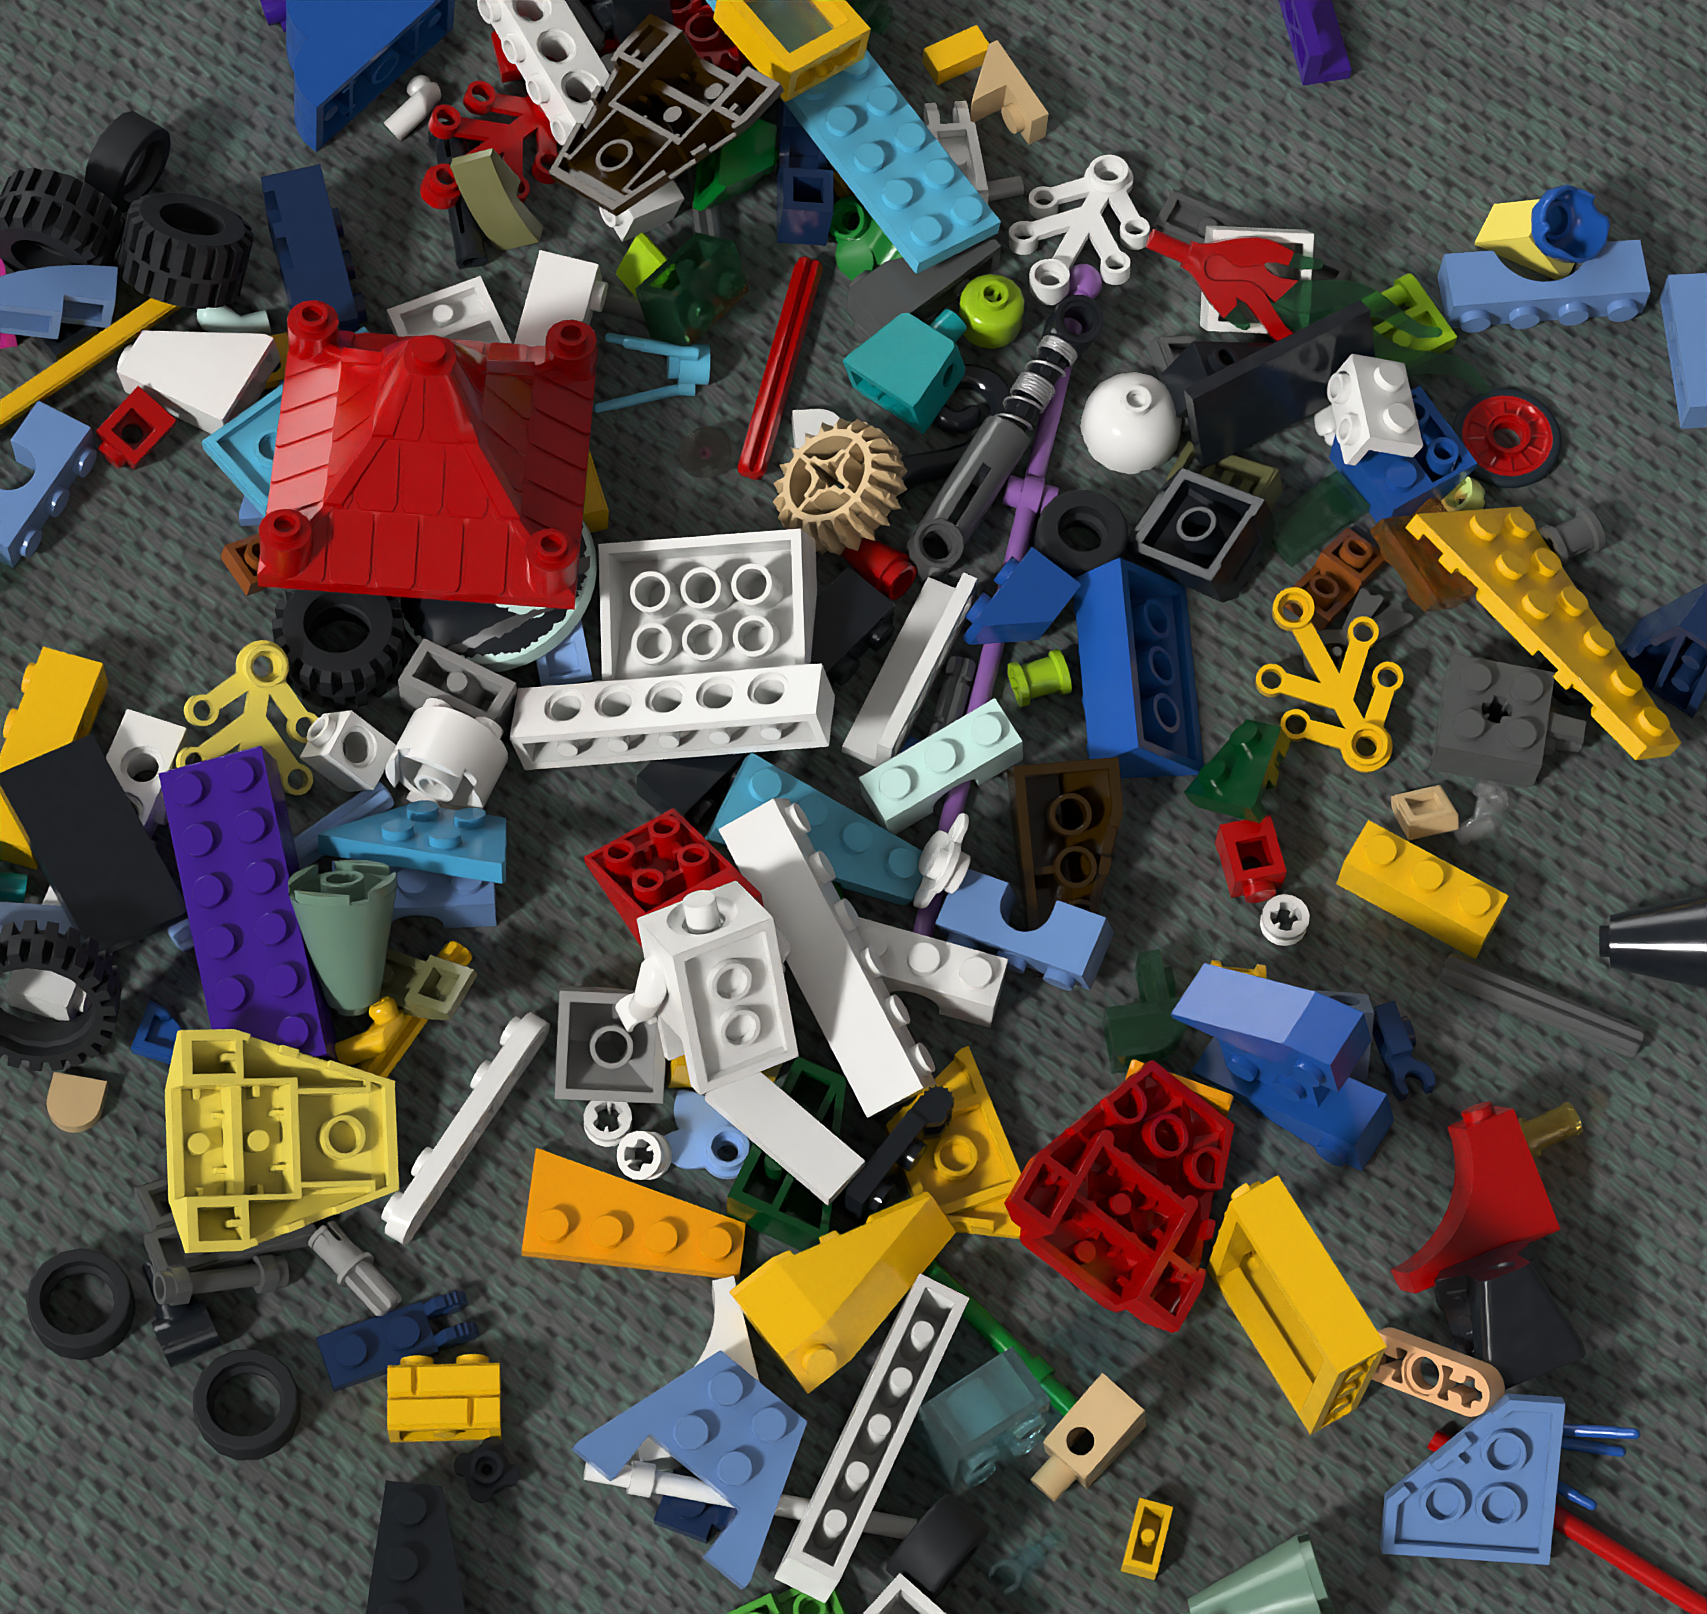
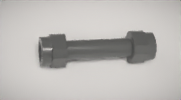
(177, 1285)

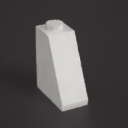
(200, 374)

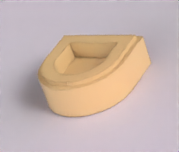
(75, 1101)

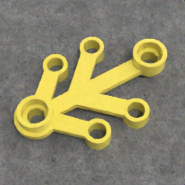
(253, 727)

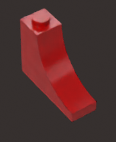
(1492, 1199)

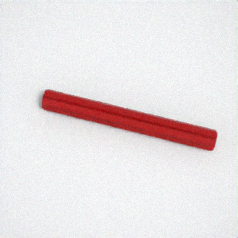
(780, 368)

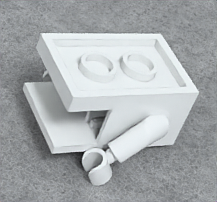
(714, 986)

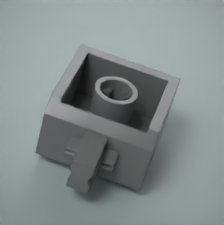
(1524, 725)

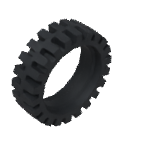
(72, 960)

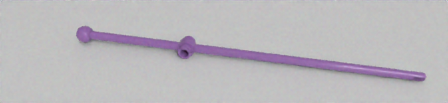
(1029, 498)

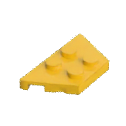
(971, 1162)

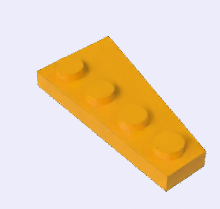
(615, 1222)

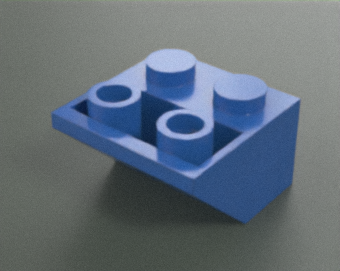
(1402, 484)

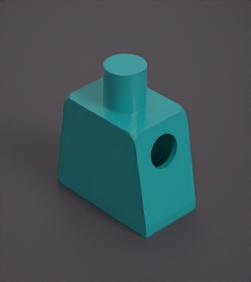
(910, 366)

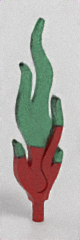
(1285, 305)

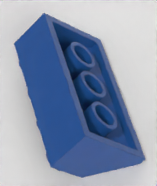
(1137, 671)

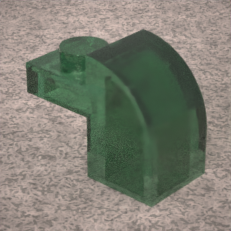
(1145, 1028)

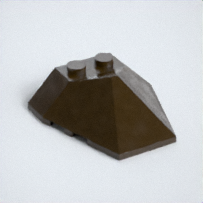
(657, 118)

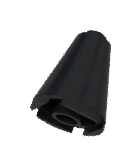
(1660, 941)

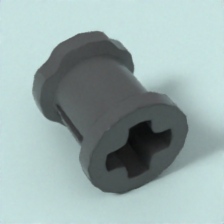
(1575, 536)

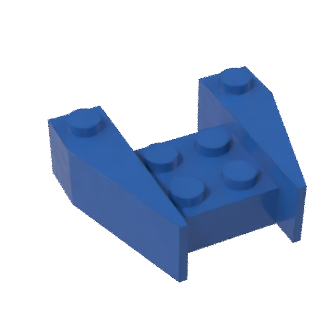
(1288, 1060)

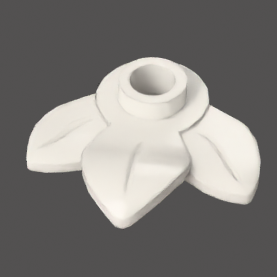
(943, 863)

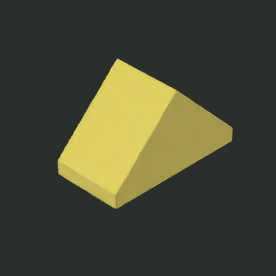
(1510, 236)

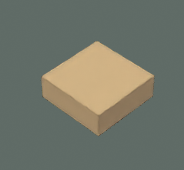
(1424, 812)

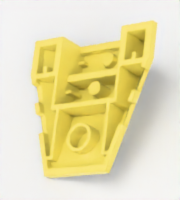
(270, 1139)

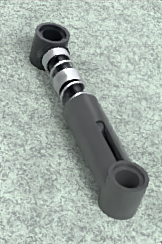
(1002, 439)

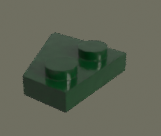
(1241, 772)

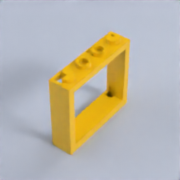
(1294, 1304)

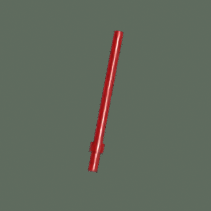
(1616, 1553)

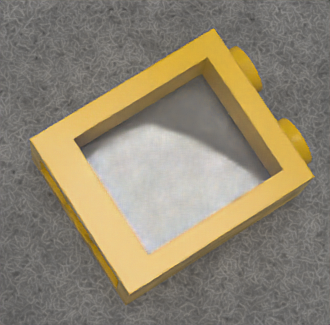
(795, 39)

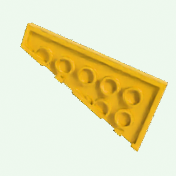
(1546, 613)

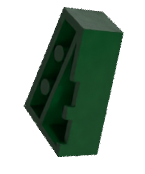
(769, 1195)

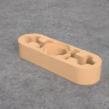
(1452, 1368)

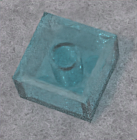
(983, 1419)

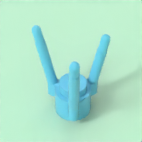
(685, 364)

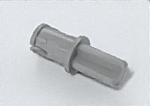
(354, 1269)

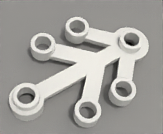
(1051, 277)

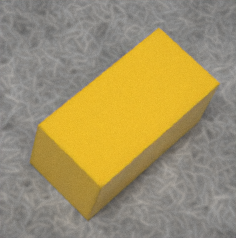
(955, 55)
(1146, 1538)

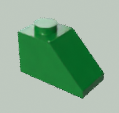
(736, 166)

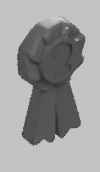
(1389, 623)

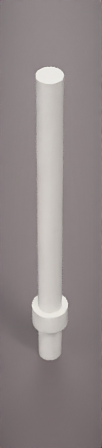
(643, 1478)

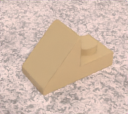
(1005, 89)

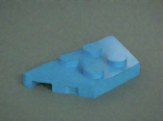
(425, 839)

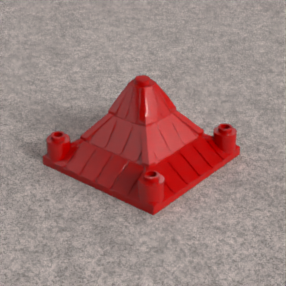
(430, 464)

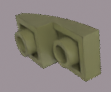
(491, 197)

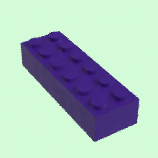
(234, 876)

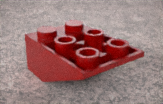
(660, 867)

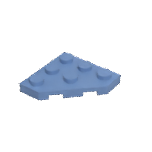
(1484, 1489)

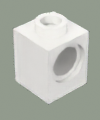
(365, 751)

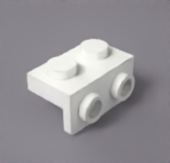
(1373, 408)

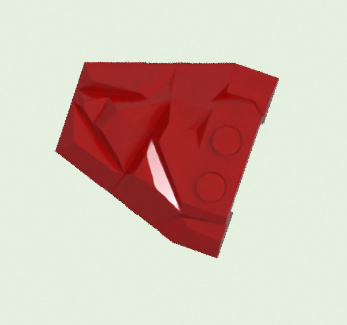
(1129, 1197)

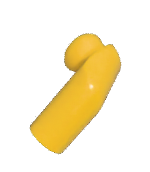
(377, 1038)

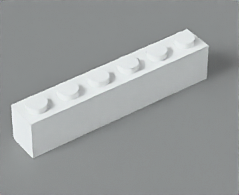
(829, 958)
(871, 1439)

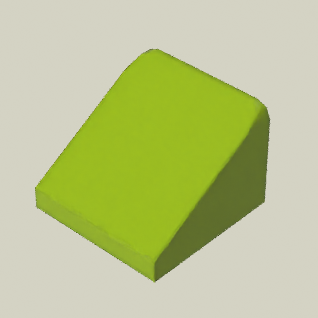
(639, 262)

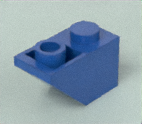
(1024, 605)

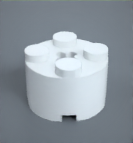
(448, 757)

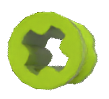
(1039, 677)

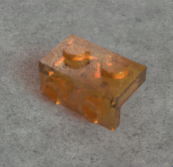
(1418, 565)

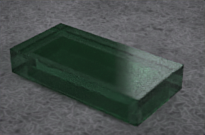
(1316, 518)

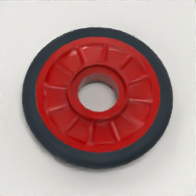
(1525, 416)

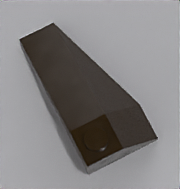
(1064, 833)

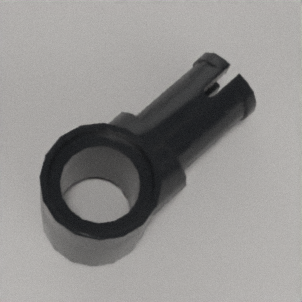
(182, 1329)

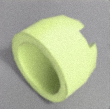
(1470, 491)

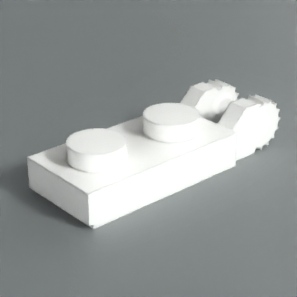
(960, 142)

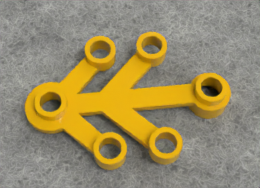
(1334, 689)

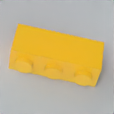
(1422, 889)

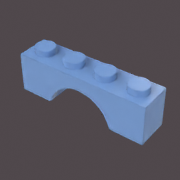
(1484, 292)

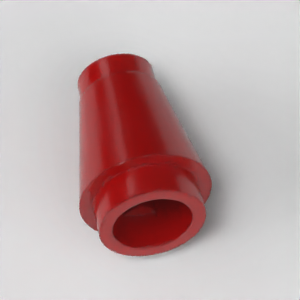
(882, 567)

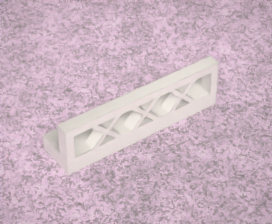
(910, 670)

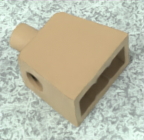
(1114, 1424)

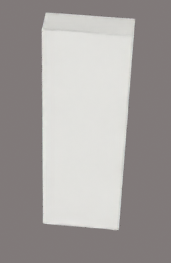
(788, 1134)

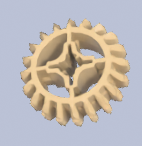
(846, 455)

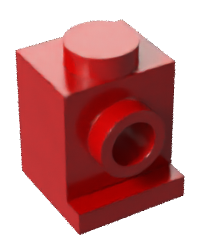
(135, 411)
(1254, 843)

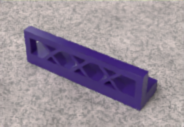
(1316, 40)

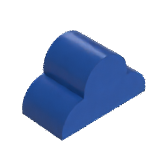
(352, 53)

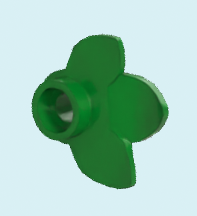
(862, 247)

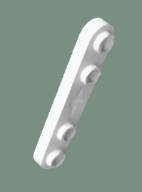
(439, 1165)

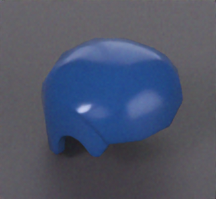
(1569, 225)

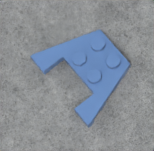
(725, 1434)

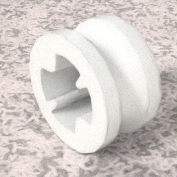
(1298, 928)
(607, 1138)
(639, 1139)

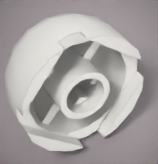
(1130, 423)

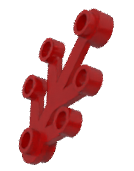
(503, 138)

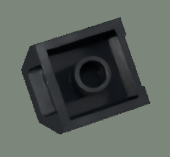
(1203, 534)

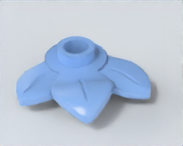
(702, 1134)

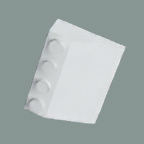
(707, 603)

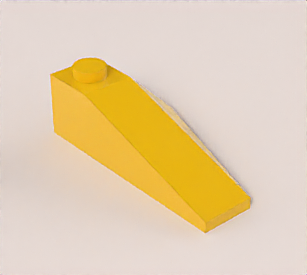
(833, 1296)

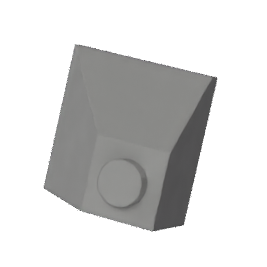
(598, 1055)

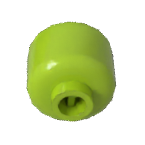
(992, 311)

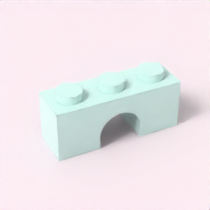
(965, 750)

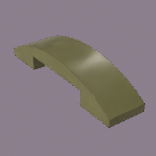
(426, 988)

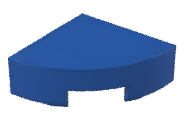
(156, 1034)

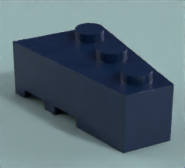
(308, 245)
(1671, 651)

